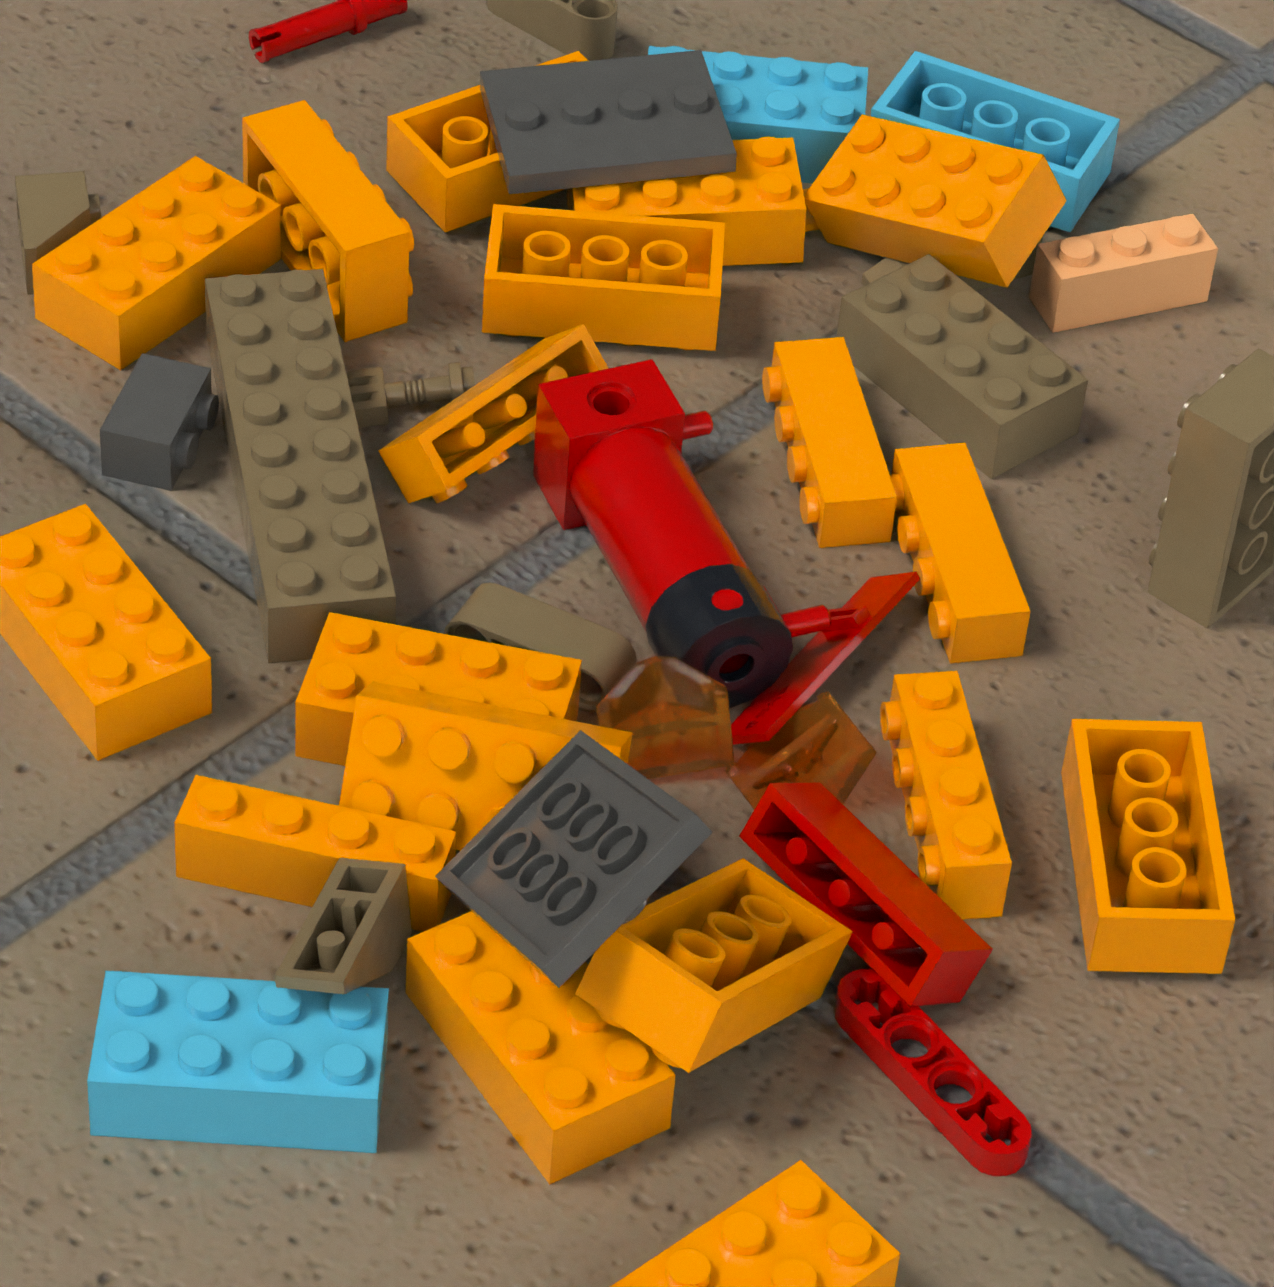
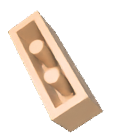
(1122, 272)

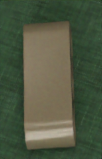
(564, 24)
(520, 621)

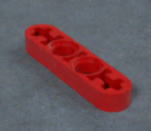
(924, 1074)

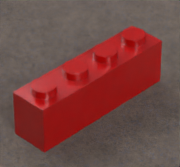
(861, 883)

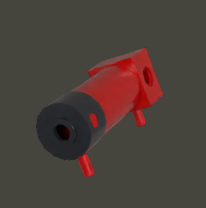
(616, 464)

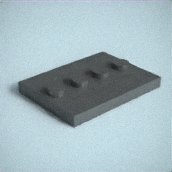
(606, 122)
(573, 857)

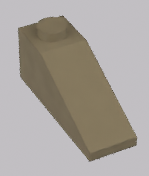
(351, 930)

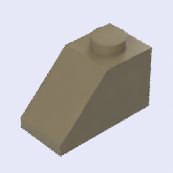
(50, 213)

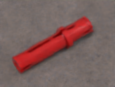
(320, 25)

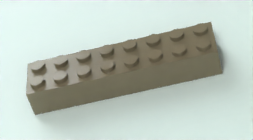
(296, 458)

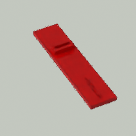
(821, 657)

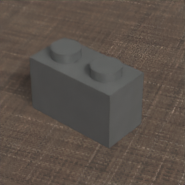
(157, 422)

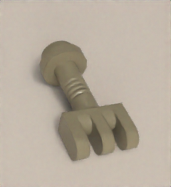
(373, 395)

